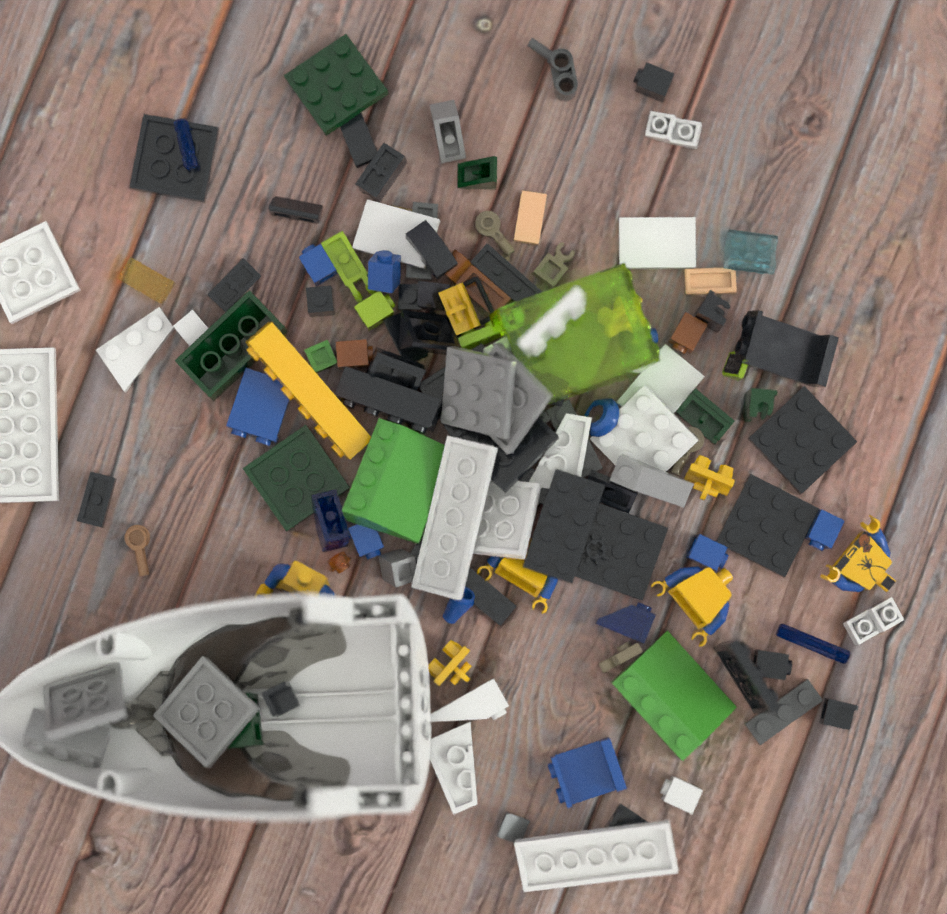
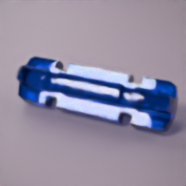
(185, 143)

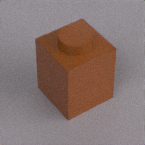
(687, 334)
(353, 354)

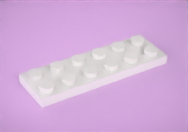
(454, 517)
(596, 856)

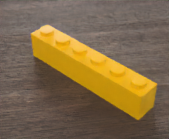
(308, 390)

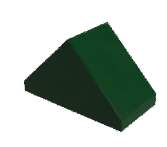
(478, 174)

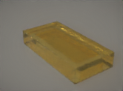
(146, 280)

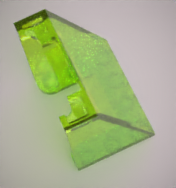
(596, 349)

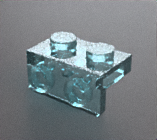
(750, 252)

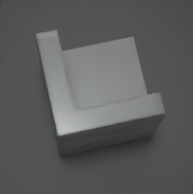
(397, 567)

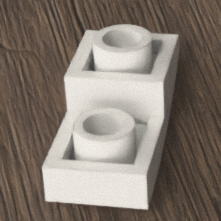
(673, 130)
(873, 621)

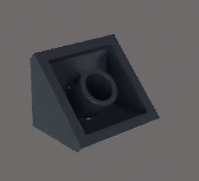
(426, 332)

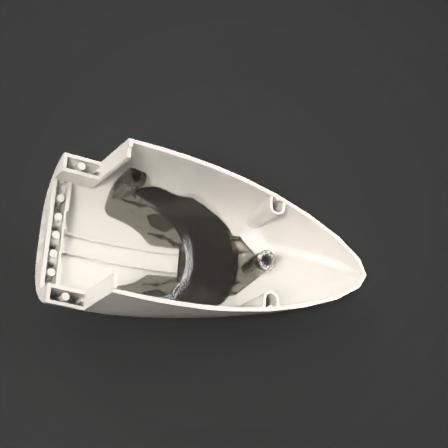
(345, 751)

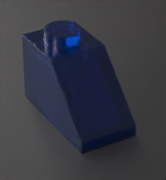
(330, 521)
(630, 621)

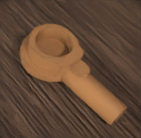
(137, 538)

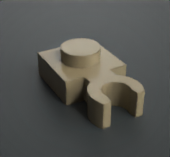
(552, 267)
(625, 652)

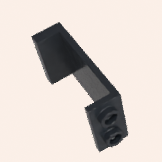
(785, 349)

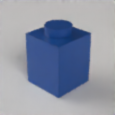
(317, 264)
(384, 271)
(824, 530)
(366, 541)
(708, 553)

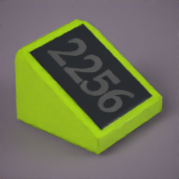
(734, 369)

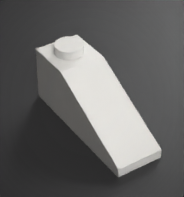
(477, 704)

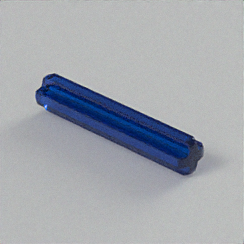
(813, 643)

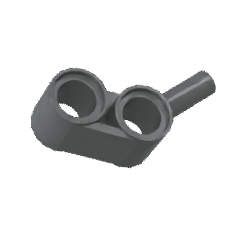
(559, 74)

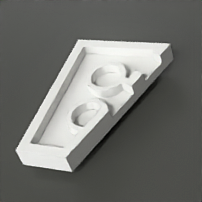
(135, 346)
(567, 452)
(454, 766)

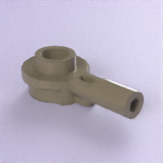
(488, 224)
(679, 465)

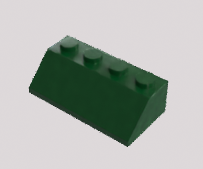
(221, 352)

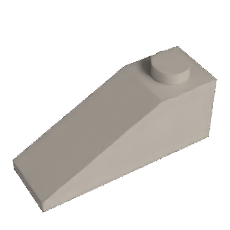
(651, 481)

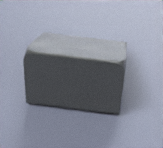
(512, 827)

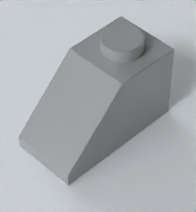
(447, 131)

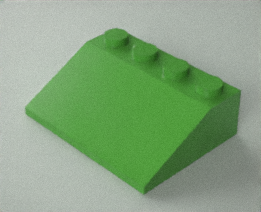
(395, 482)
(674, 695)

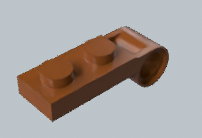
(465, 271)

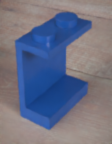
(258, 408)
(586, 772)

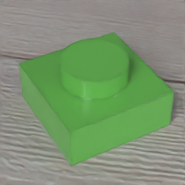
(321, 356)

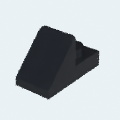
(421, 296)

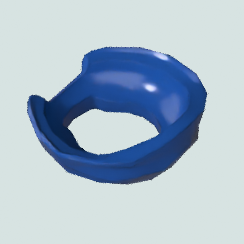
(608, 419)

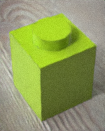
(375, 309)

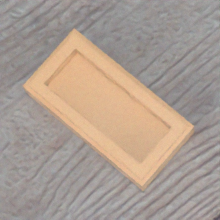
(530, 217)
(702, 280)

